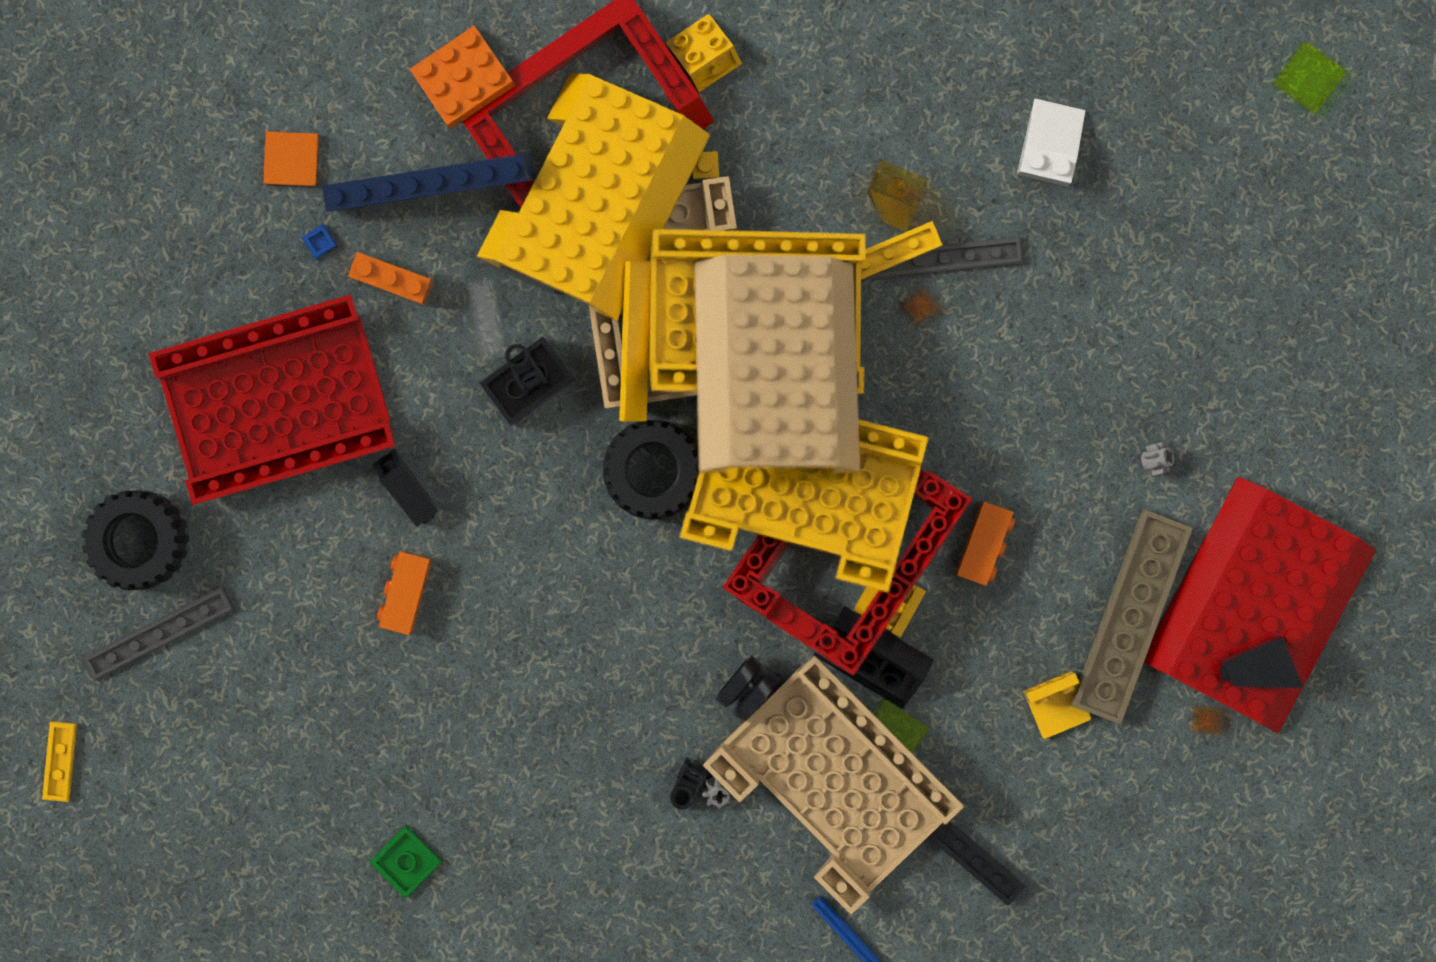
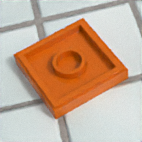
(291, 159)

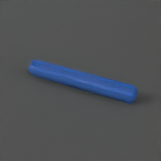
(844, 931)

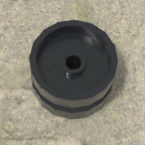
(747, 688)

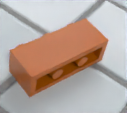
(391, 278)
(985, 543)
(404, 592)

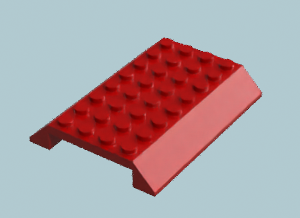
(274, 399)
(1256, 577)

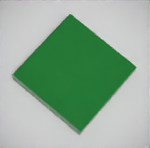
(406, 861)

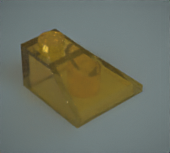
(896, 194)

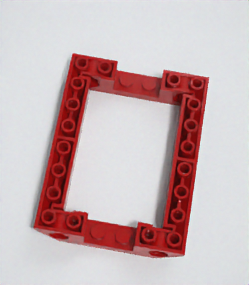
(569, 47)
(765, 552)

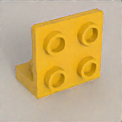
(704, 52)
(903, 615)
(1052, 702)

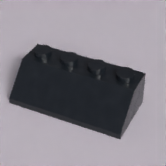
(891, 667)

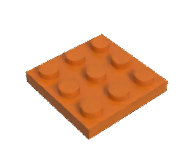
(462, 77)

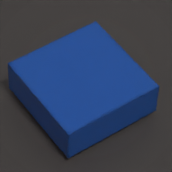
(319, 241)

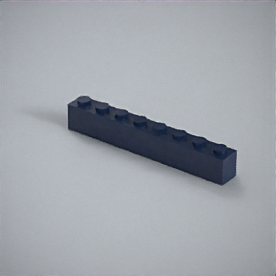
(429, 182)

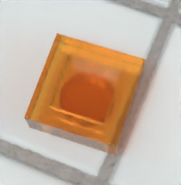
(920, 306)
(1206, 719)

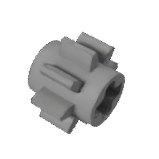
(1157, 458)
(711, 795)

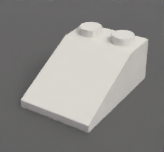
(1051, 143)

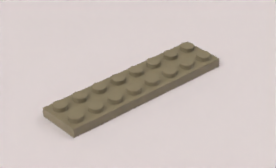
(1131, 616)

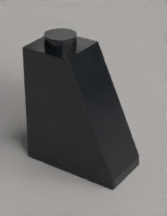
(405, 488)
(1261, 666)

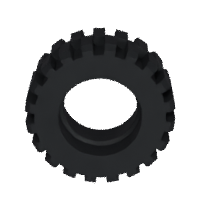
(617, 462)
(100, 540)

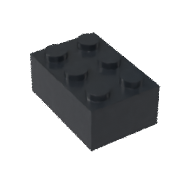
(507, 394)

